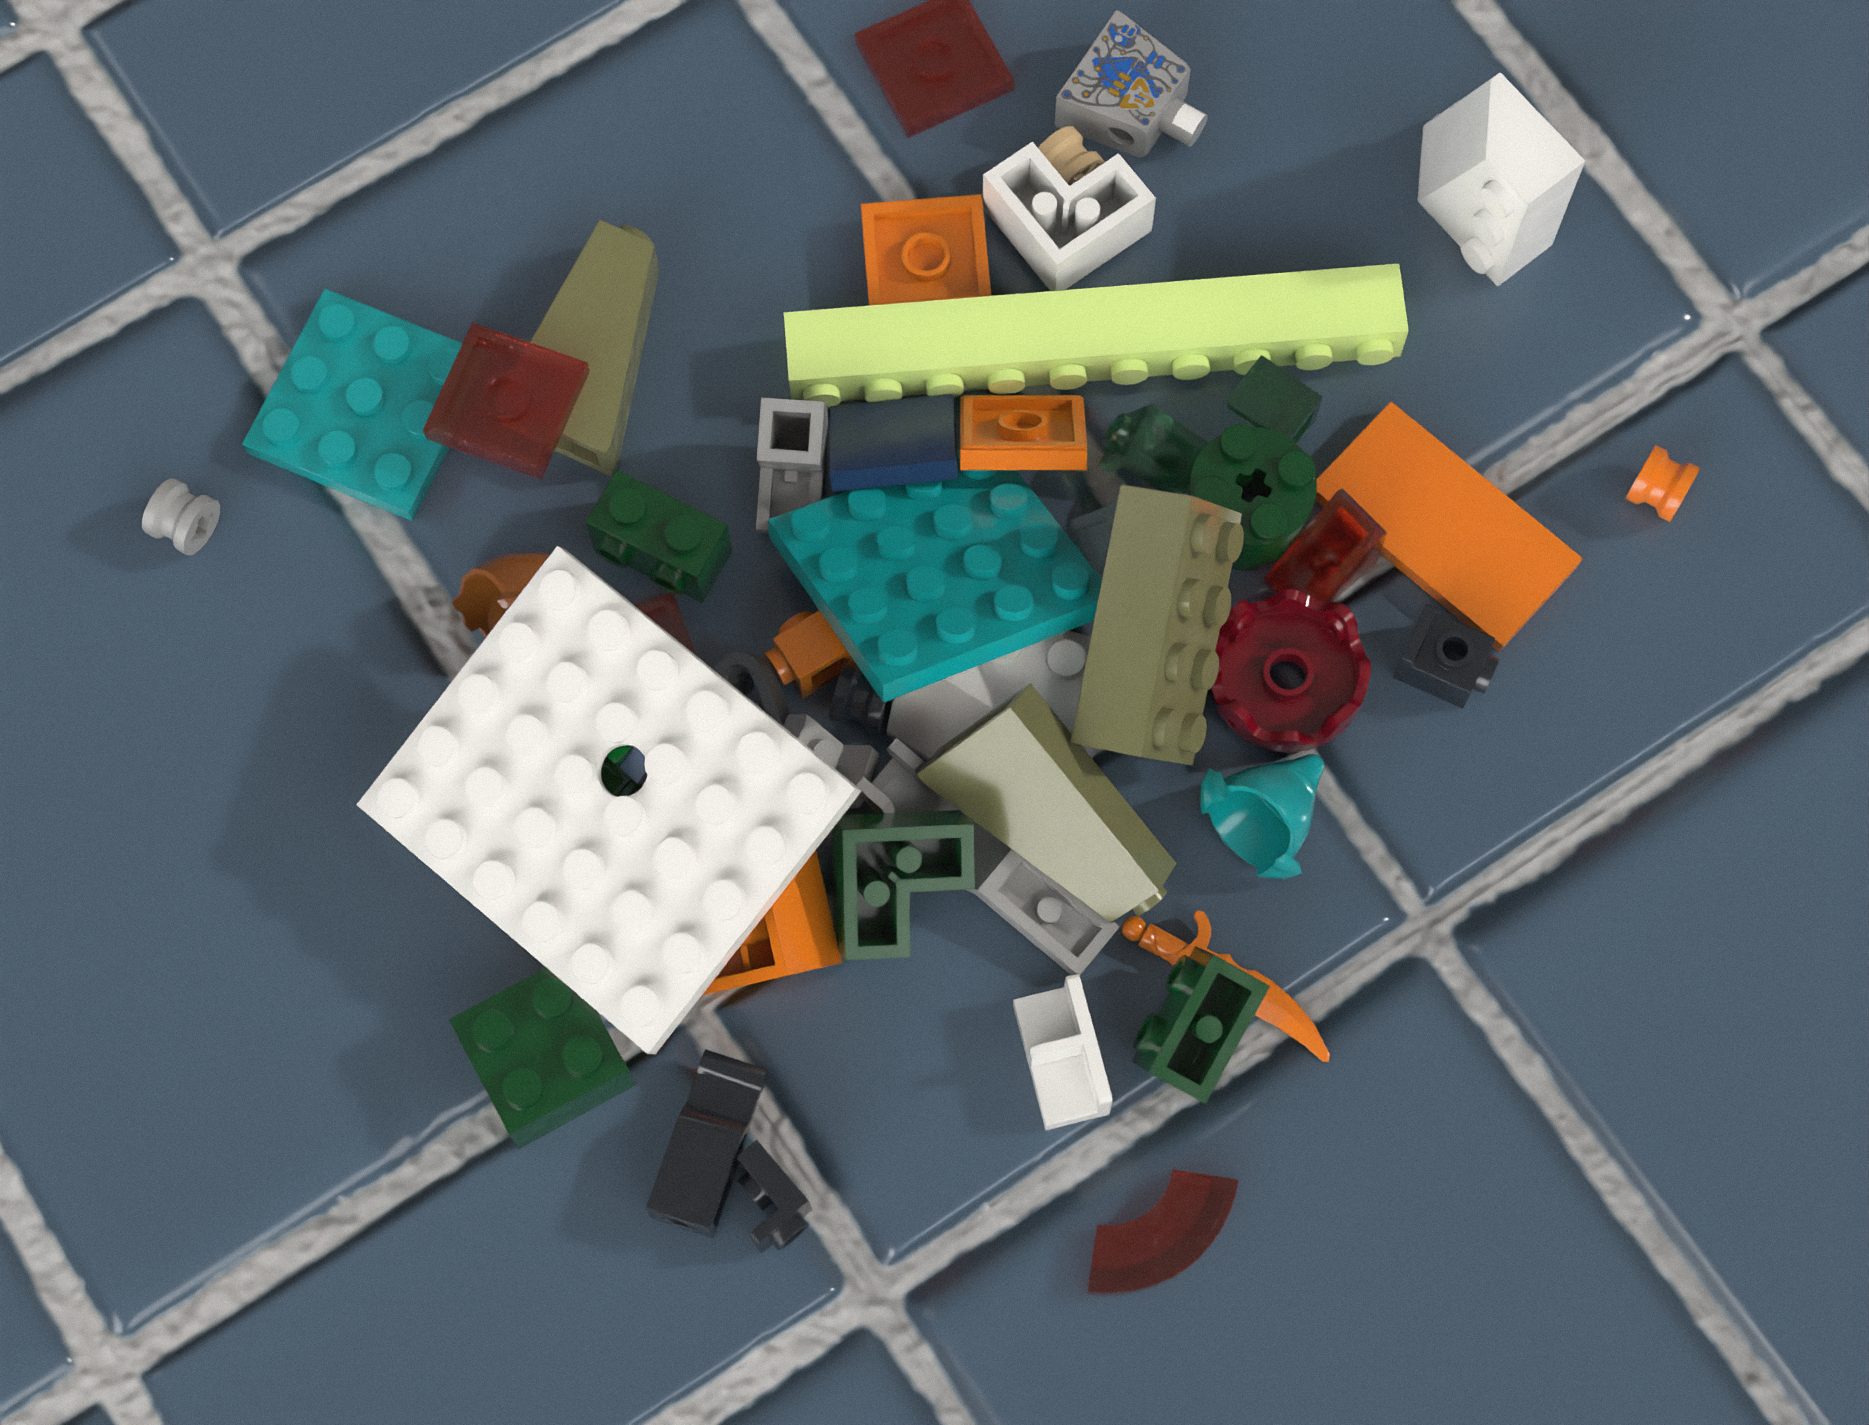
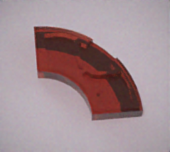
(1163, 1240)

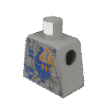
(1129, 92)

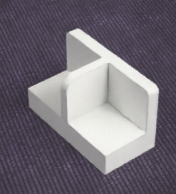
(1063, 1055)

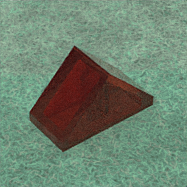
(1331, 551)

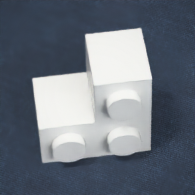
(1065, 227)

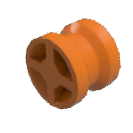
(1662, 483)

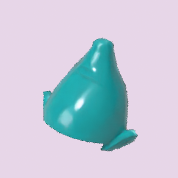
(1264, 812)

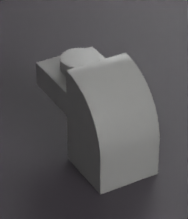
(790, 456)

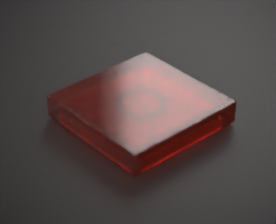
(934, 63)
(506, 400)

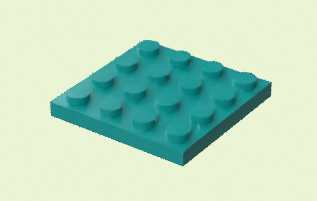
(937, 574)

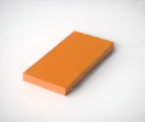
(1450, 526)

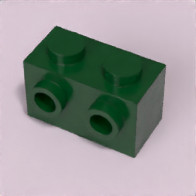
(658, 537)
(1198, 1023)

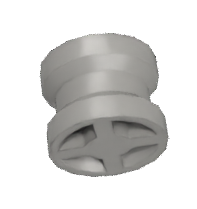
(181, 516)

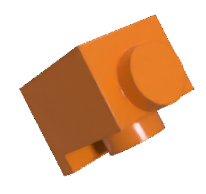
(807, 653)

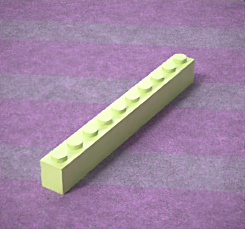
(1096, 335)

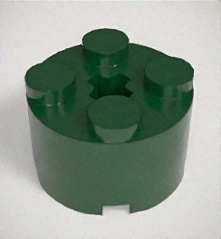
(1262, 466)

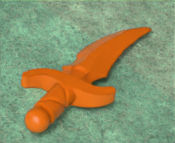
(1276, 1006)

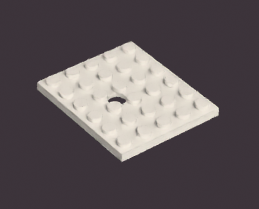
(607, 891)

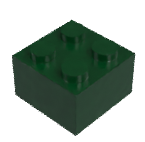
(541, 1055)

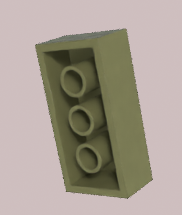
(1158, 625)

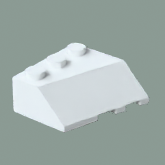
(1496, 178)
(944, 709)

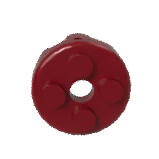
(1296, 630)

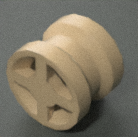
(1068, 154)

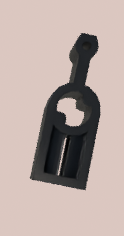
(705, 1144)

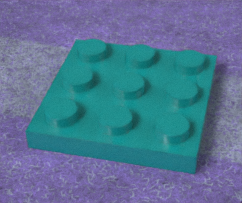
(357, 405)

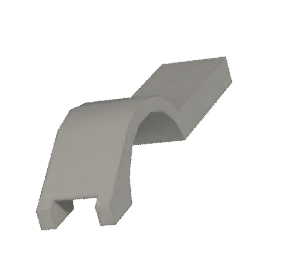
(1003, 879)

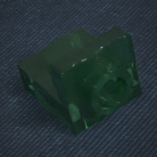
(1152, 448)

